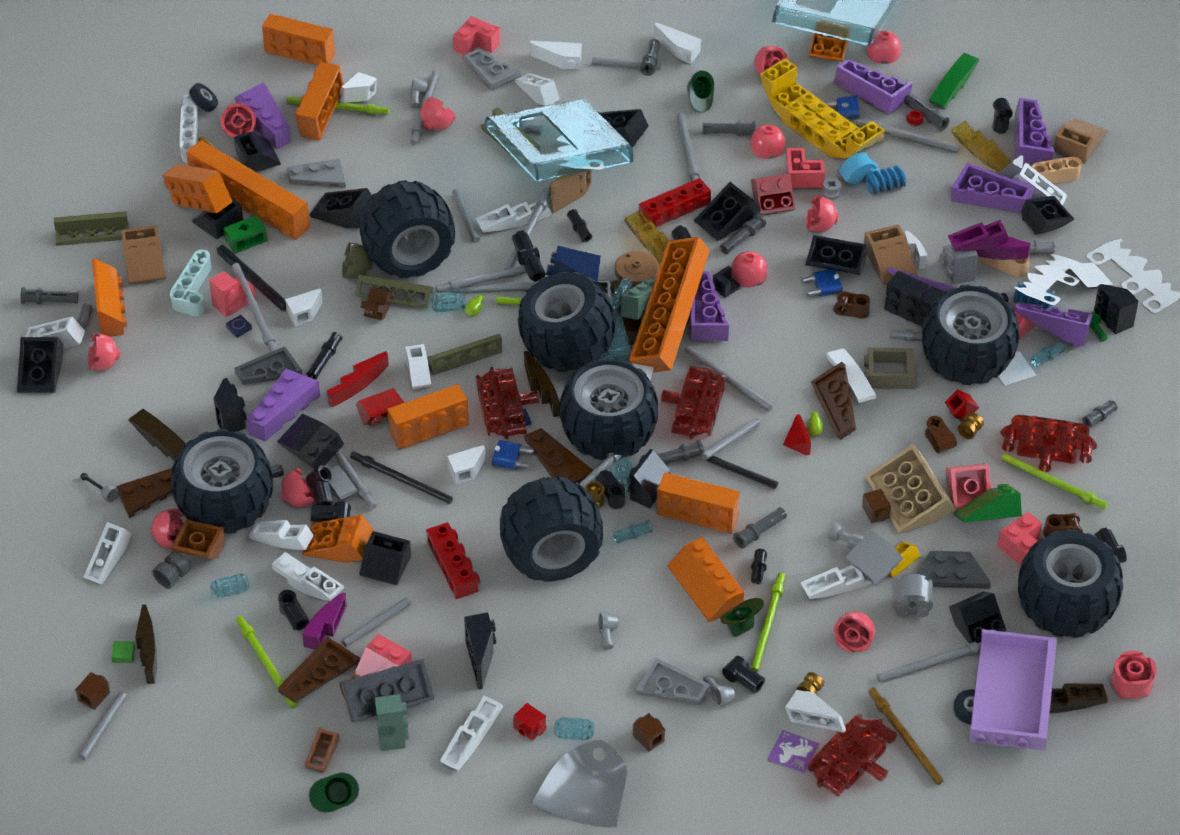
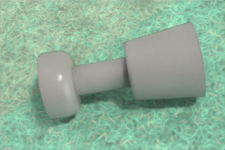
(836, 533)

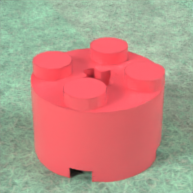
(1133, 675)

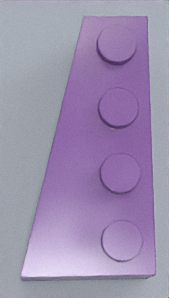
(872, 86)
(269, 119)
(1030, 133)
(989, 189)
(706, 314)
(281, 403)

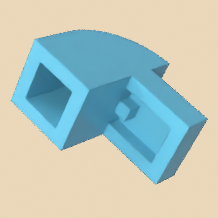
(856, 168)

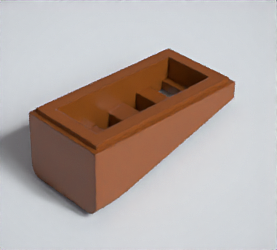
(326, 735)

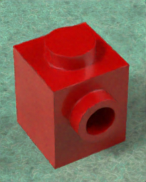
(961, 404)
(529, 722)

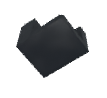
(724, 283)

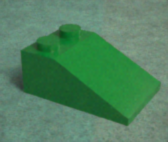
(993, 504)

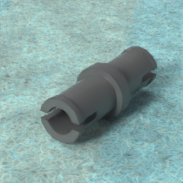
(1100, 413)

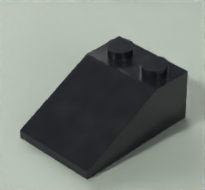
(628, 123)
(342, 207)
(727, 212)
(39, 364)
(311, 441)
(479, 643)

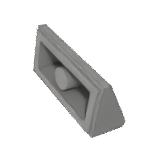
(1013, 168)

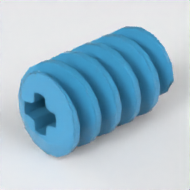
(885, 178)
(1030, 300)

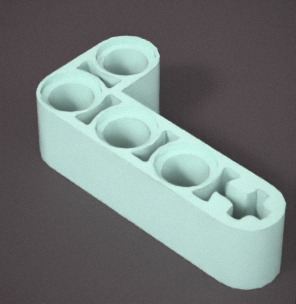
(185, 292)

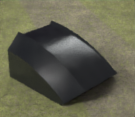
(1045, 214)

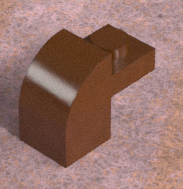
(377, 303)

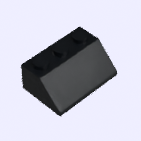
(837, 255)

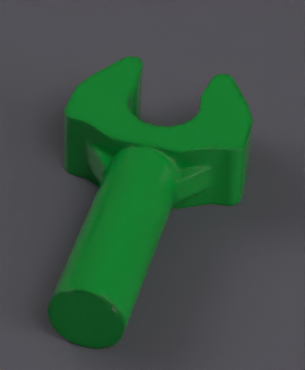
(1096, 319)

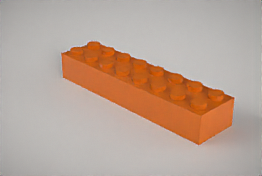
(253, 191)
(670, 304)

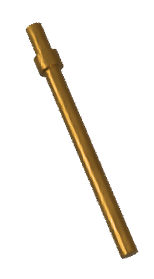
(884, 706)

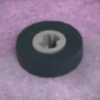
(203, 97)
(961, 705)

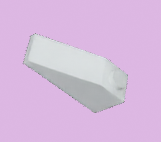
(679, 44)
(558, 53)
(540, 89)
(1040, 185)
(66, 329)
(107, 553)
(811, 710)

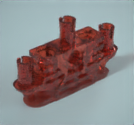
(502, 402)
(696, 402)
(1048, 440)
(843, 751)

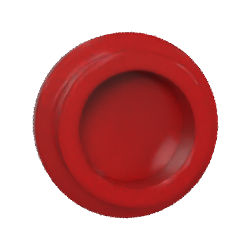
(915, 118)

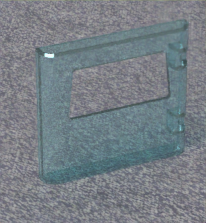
(848, 19)
(581, 126)

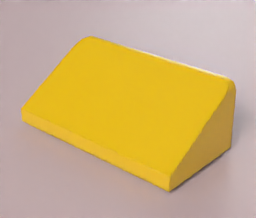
(909, 553)

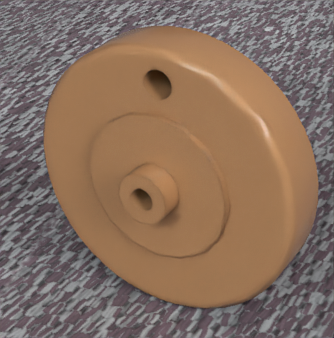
(636, 267)

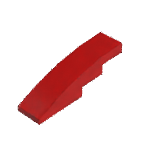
(362, 375)

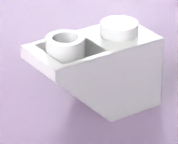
(358, 88)
(304, 307)
(418, 366)
(466, 464)

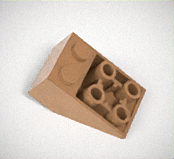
(1078, 139)
(568, 189)
(890, 249)
(143, 254)

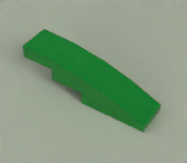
(954, 80)

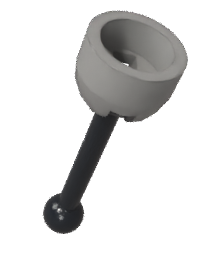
(108, 492)

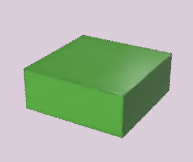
(123, 652)

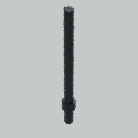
(370, 462)

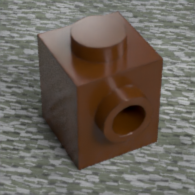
(876, 506)
(93, 690)
(648, 731)

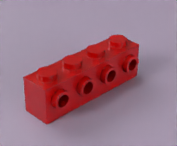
(676, 202)
(452, 560)

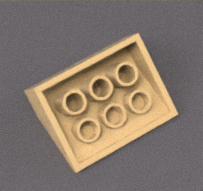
(911, 490)

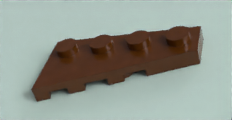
(835, 399)
(556, 457)
(144, 491)
(318, 669)

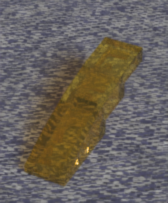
(980, 147)
(647, 234)

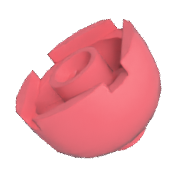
(884, 47)
(767, 57)
(435, 115)
(238, 120)
(767, 141)
(822, 215)
(749, 269)
(102, 353)
(296, 490)
(166, 527)
(854, 631)

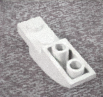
(306, 579)

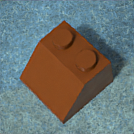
(199, 540)

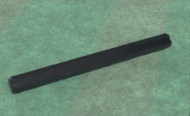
(253, 278)

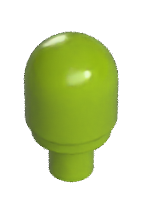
(474, 306)
(814, 424)

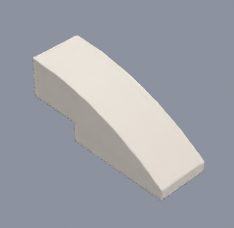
(281, 534)

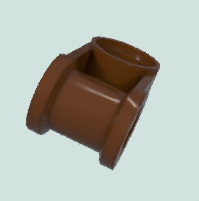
(854, 305)
(939, 435)
(1061, 523)

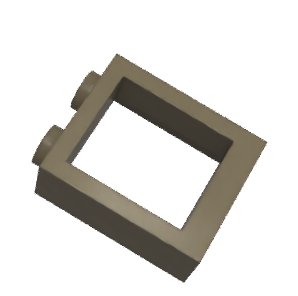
(890, 380)

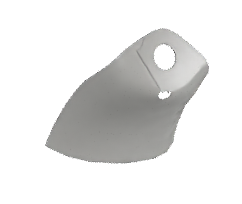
(579, 795)

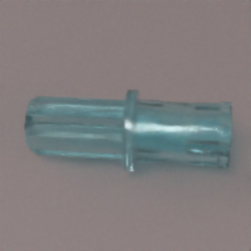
(624, 286)
(1048, 353)
(633, 531)

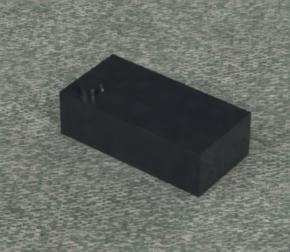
(407, 680)

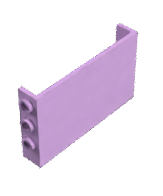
(1013, 690)

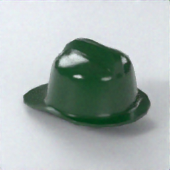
(701, 91)
(742, 616)
(333, 792)

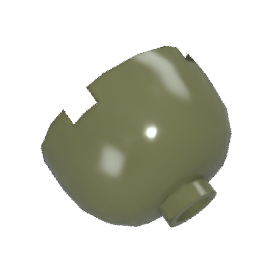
(356, 261)

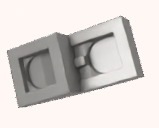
(340, 483)

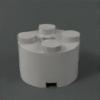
(912, 595)

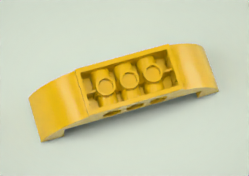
(812, 117)

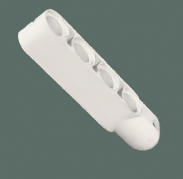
(188, 126)

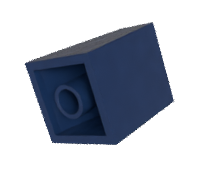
(572, 261)

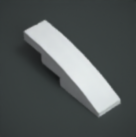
(507, 217)
(858, 383)
(834, 582)
(471, 733)

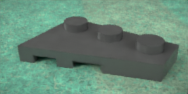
(267, 367)

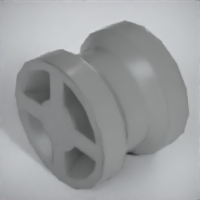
(831, 188)

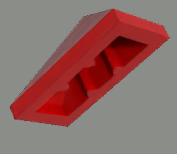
(798, 437)

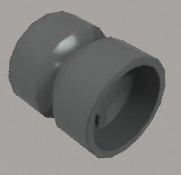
(169, 571)

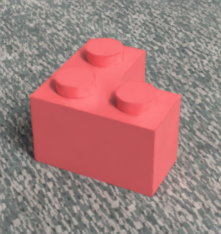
(476, 34)
(804, 172)
(228, 294)
(1020, 536)

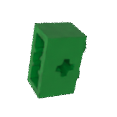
(245, 234)

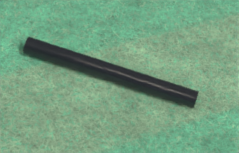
(743, 471)

